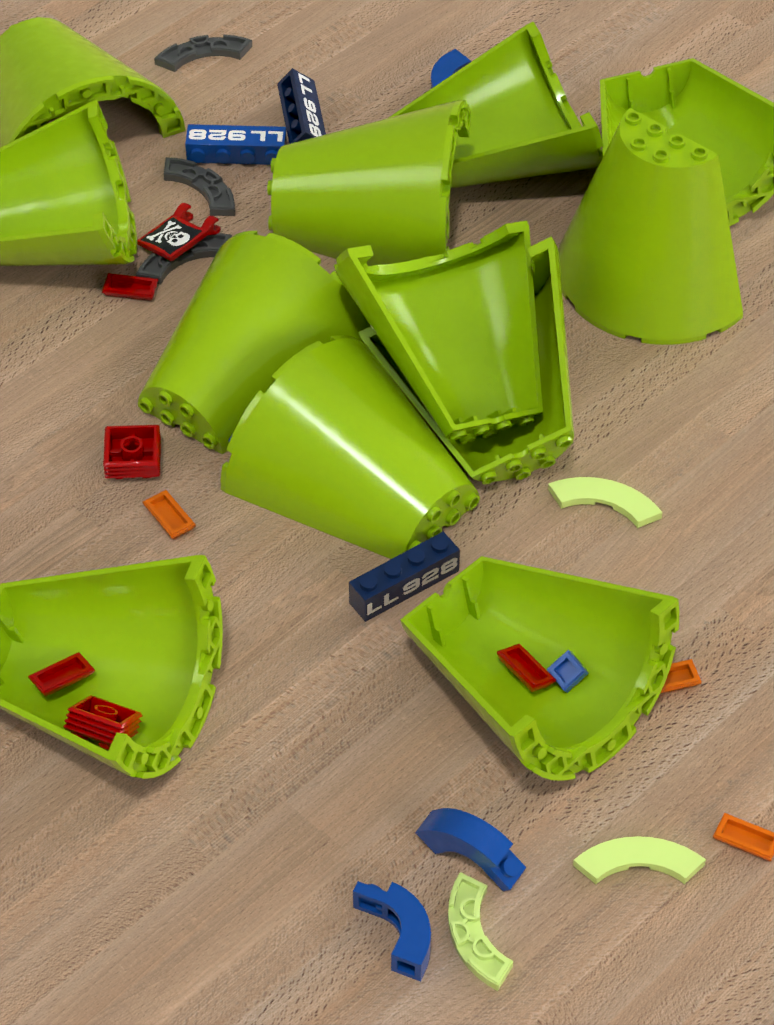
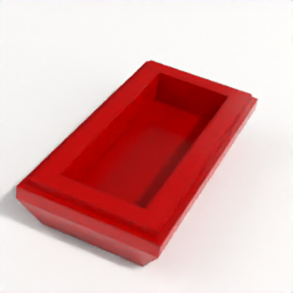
(129, 286)
(525, 667)
(61, 674)

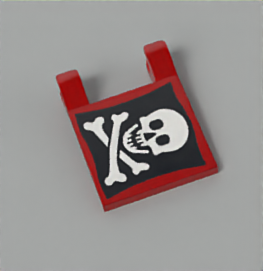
(177, 234)

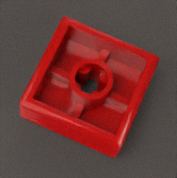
(132, 451)
(101, 720)

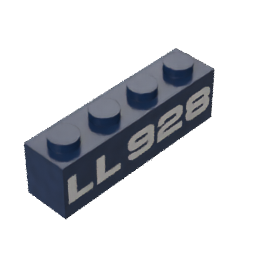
(300, 107)
(404, 576)

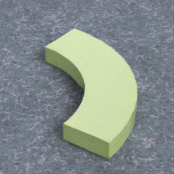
(621, 497)
(628, 852)
(468, 936)

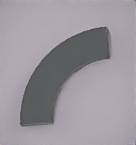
(200, 47)
(203, 180)
(159, 267)

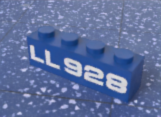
(234, 143)

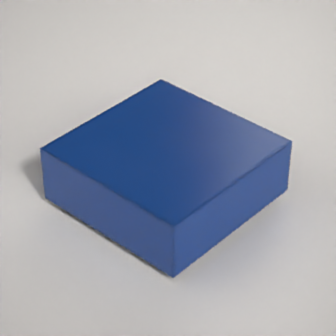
(567, 671)

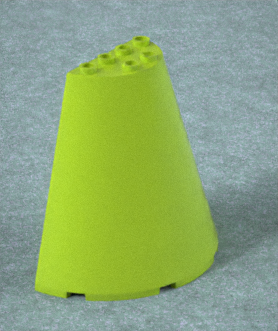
(57, 70)
(708, 111)
(517, 117)
(371, 186)
(65, 196)
(653, 240)
(244, 322)
(458, 328)
(524, 448)
(346, 453)
(610, 628)
(144, 631)

